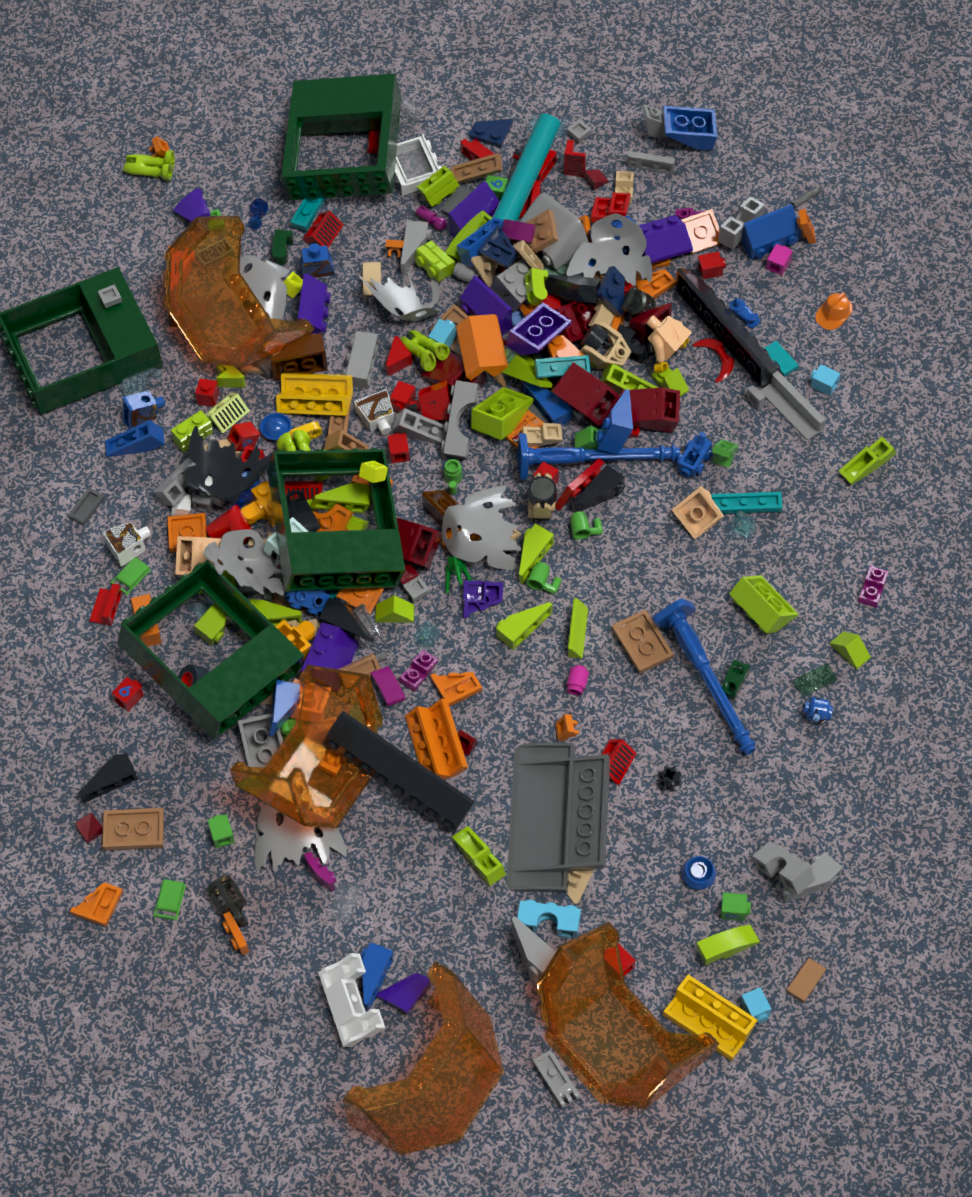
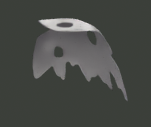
(609, 251)
(266, 277)
(404, 299)
(487, 524)
(254, 558)
(290, 839)

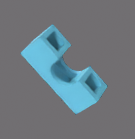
(565, 917)

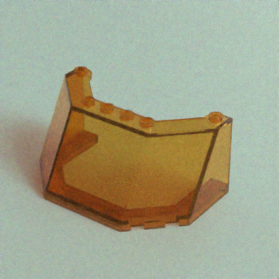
(215, 302)
(292, 775)
(607, 1030)
(445, 1085)

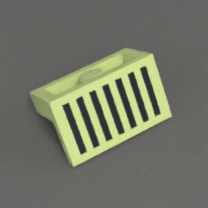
(227, 412)

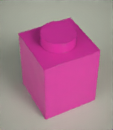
(779, 259)

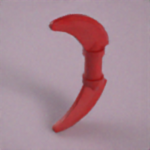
(717, 346)

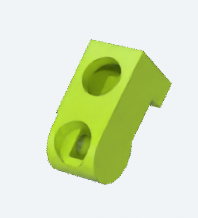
(535, 286)

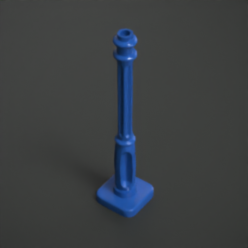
(528, 456)
(675, 617)

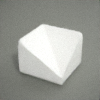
(182, 507)

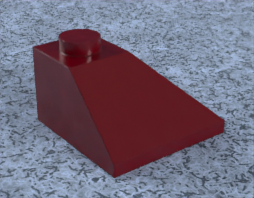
(638, 323)

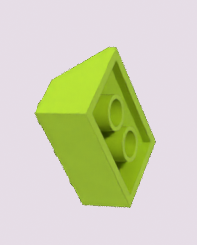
(763, 603)

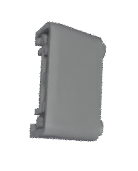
(568, 227)

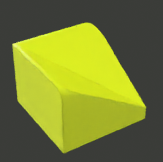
(293, 284)
(373, 471)

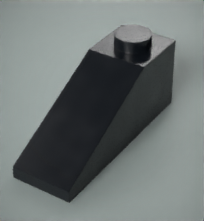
(573, 288)
(601, 489)
(340, 615)
(113, 775)

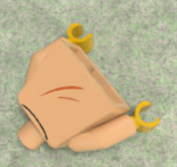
(666, 339)

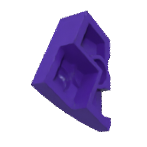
(192, 206)
(480, 595)
(405, 992)

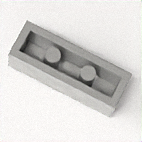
(362, 358)

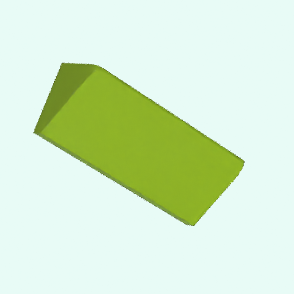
(577, 629)

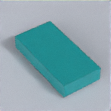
(784, 360)

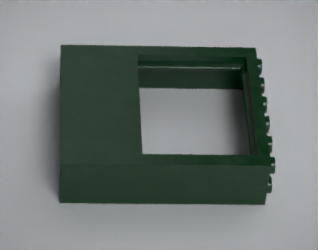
(341, 107)
(117, 331)
(336, 557)
(238, 681)

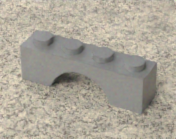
(464, 396)

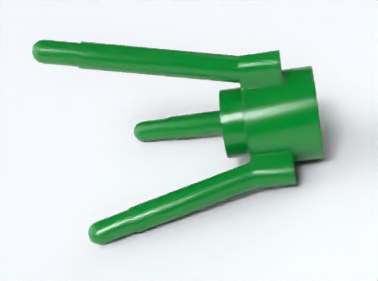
(455, 567)

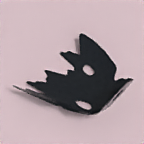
(223, 467)

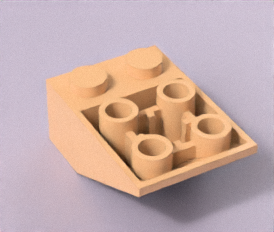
(191, 552)

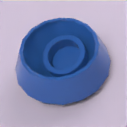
(275, 425)
(698, 872)

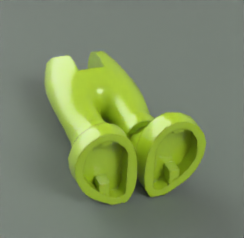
(150, 166)
(417, 345)
(301, 440)

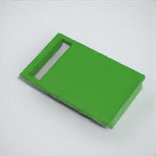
(132, 574)
(170, 898)

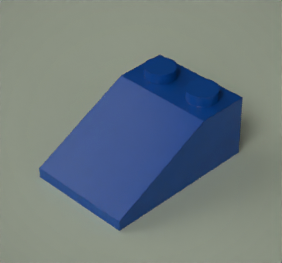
(691, 126)
(616, 426)

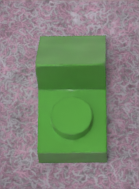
(724, 452)

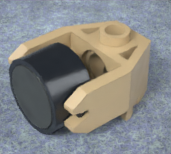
(615, 354)
(542, 496)

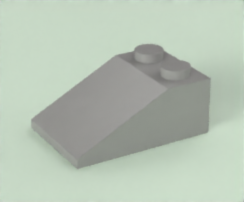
(256, 740)
(533, 950)

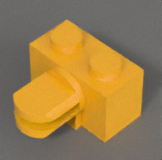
(261, 505)
(298, 635)

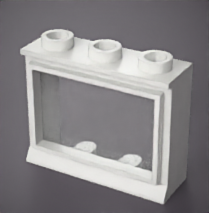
(414, 163)

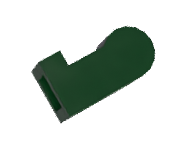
(281, 240)
(735, 678)

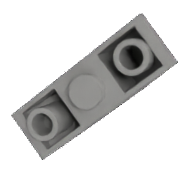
(654, 121)

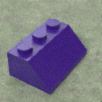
(479, 200)
(666, 238)
(481, 300)
(314, 303)
(537, 330)
(331, 648)

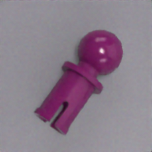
(438, 222)

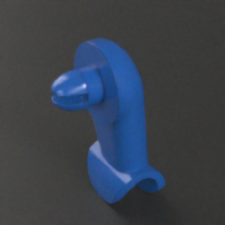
(740, 309)

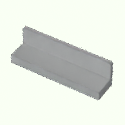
(794, 406)

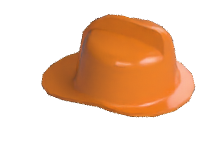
(834, 311)

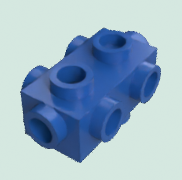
(693, 458)
(308, 599)

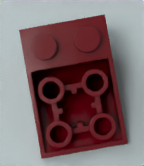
(580, 314)
(450, 371)
(586, 394)
(655, 408)
(418, 542)

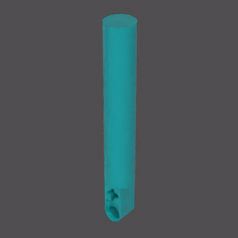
(528, 168)

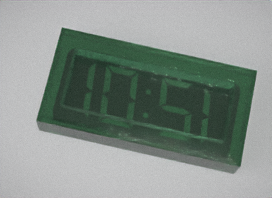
(815, 680)

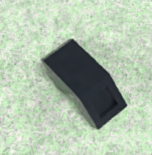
(637, 352)

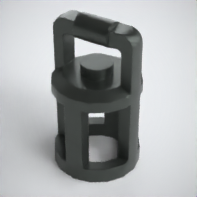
(636, 301)
(232, 904)

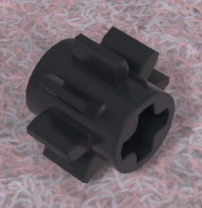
(665, 775)

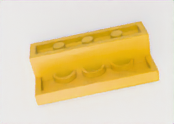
(315, 394)
(703, 1010)

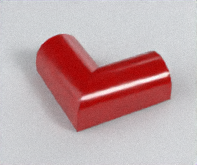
(229, 521)

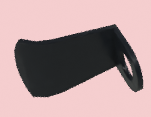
(301, 511)

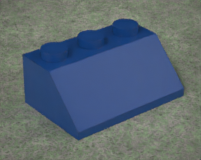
(770, 229)

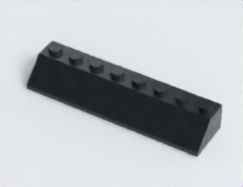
(726, 326)
(398, 772)

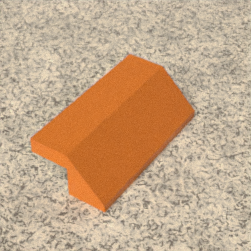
(481, 345)
(436, 739)

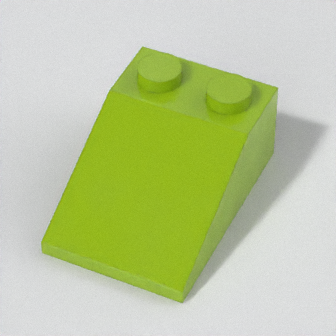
(500, 413)

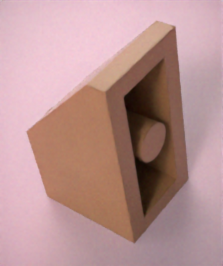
(343, 441)

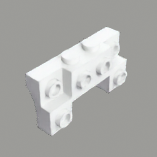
(346, 1003)

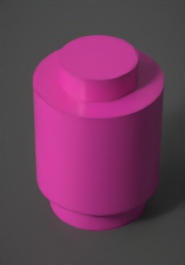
(577, 680)

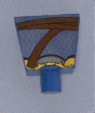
(316, 261)
(140, 408)

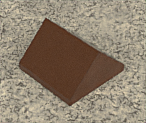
(436, 503)

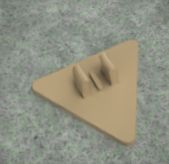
(485, 268)
(577, 883)

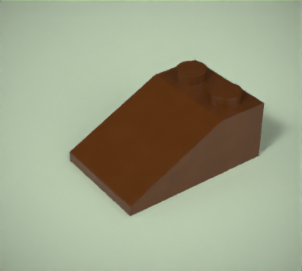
(302, 356)

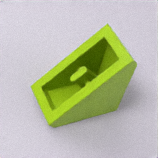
(395, 611)
(851, 648)

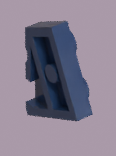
(491, 132)
(498, 248)
(612, 290)

